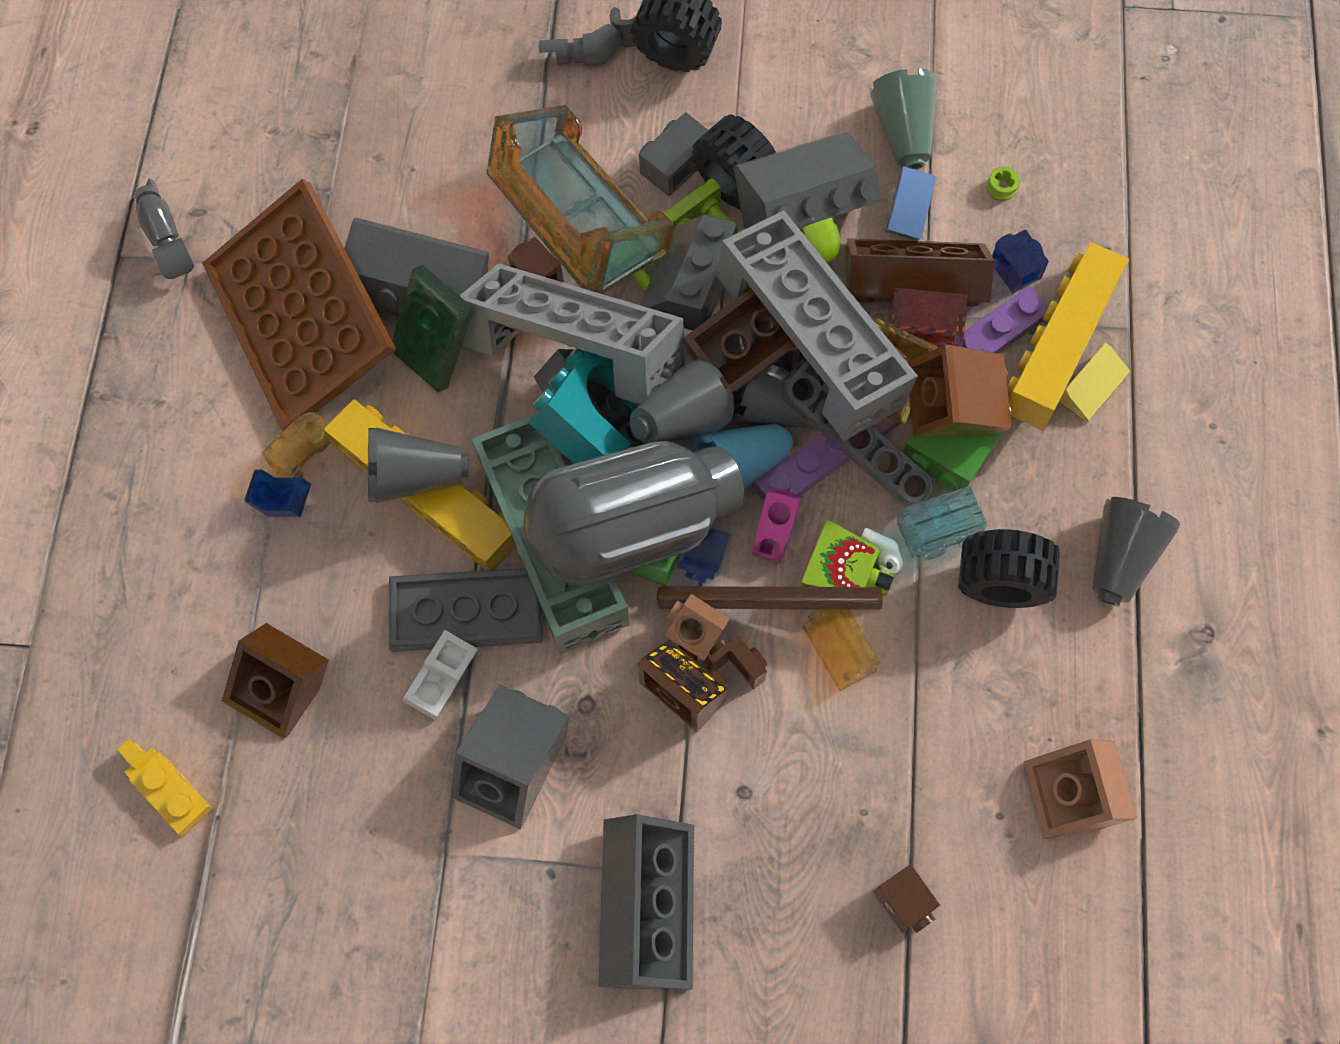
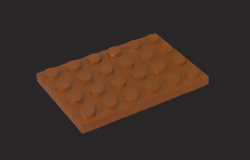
(297, 305)

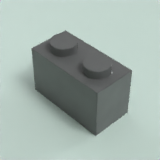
(669, 158)

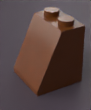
(959, 393)

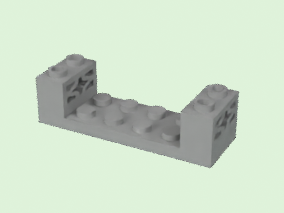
(822, 319)
(640, 340)

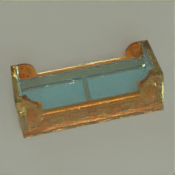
(572, 199)

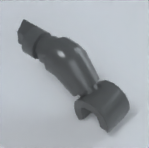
(594, 46)
(161, 231)

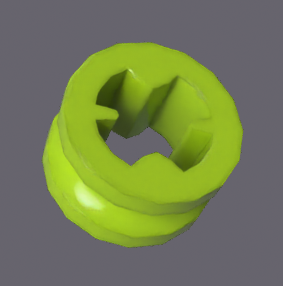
(998, 192)

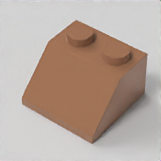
(1080, 788)

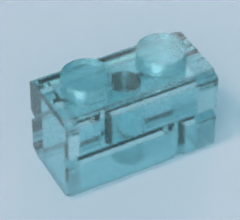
(940, 523)

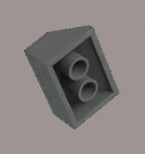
(686, 275)

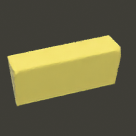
(1095, 383)

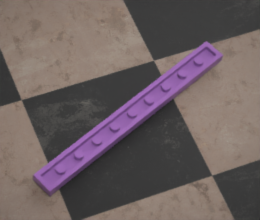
(821, 457)

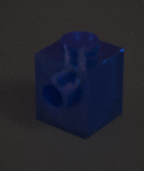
(1019, 260)

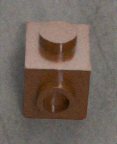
(747, 661)

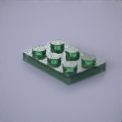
(431, 328)

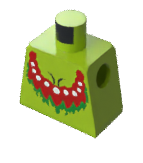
(844, 561)

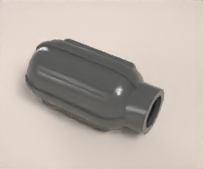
(628, 509)

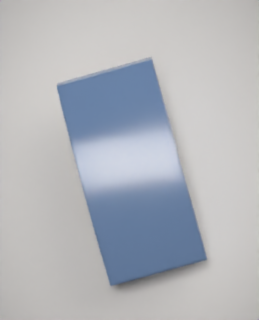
(911, 203)

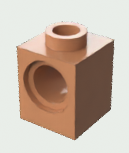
(695, 641)

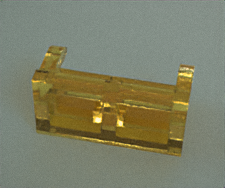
(841, 646)

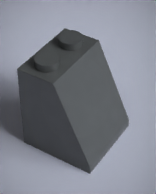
(508, 755)

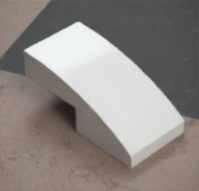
(440, 675)

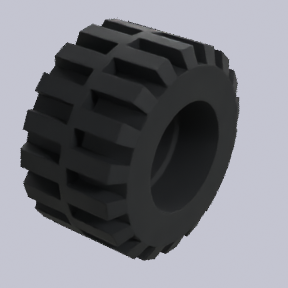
(676, 32)
(726, 145)
(1009, 568)

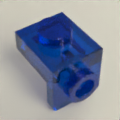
(277, 494)
(706, 558)

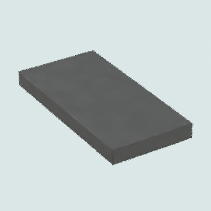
(472, 605)

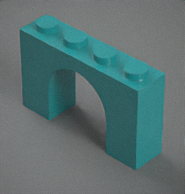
(567, 414)

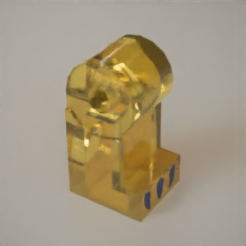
(297, 445)

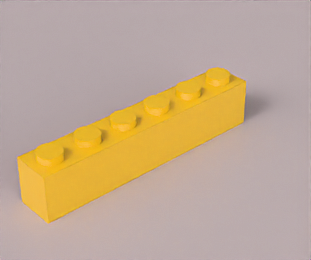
(1065, 336)
(452, 511)

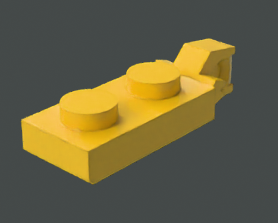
(164, 787)

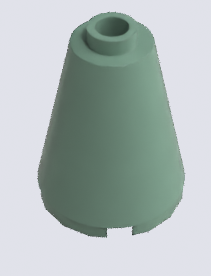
(907, 114)

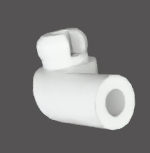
(889, 556)

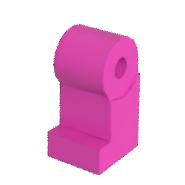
(776, 524)

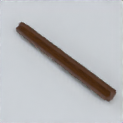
(775, 597)

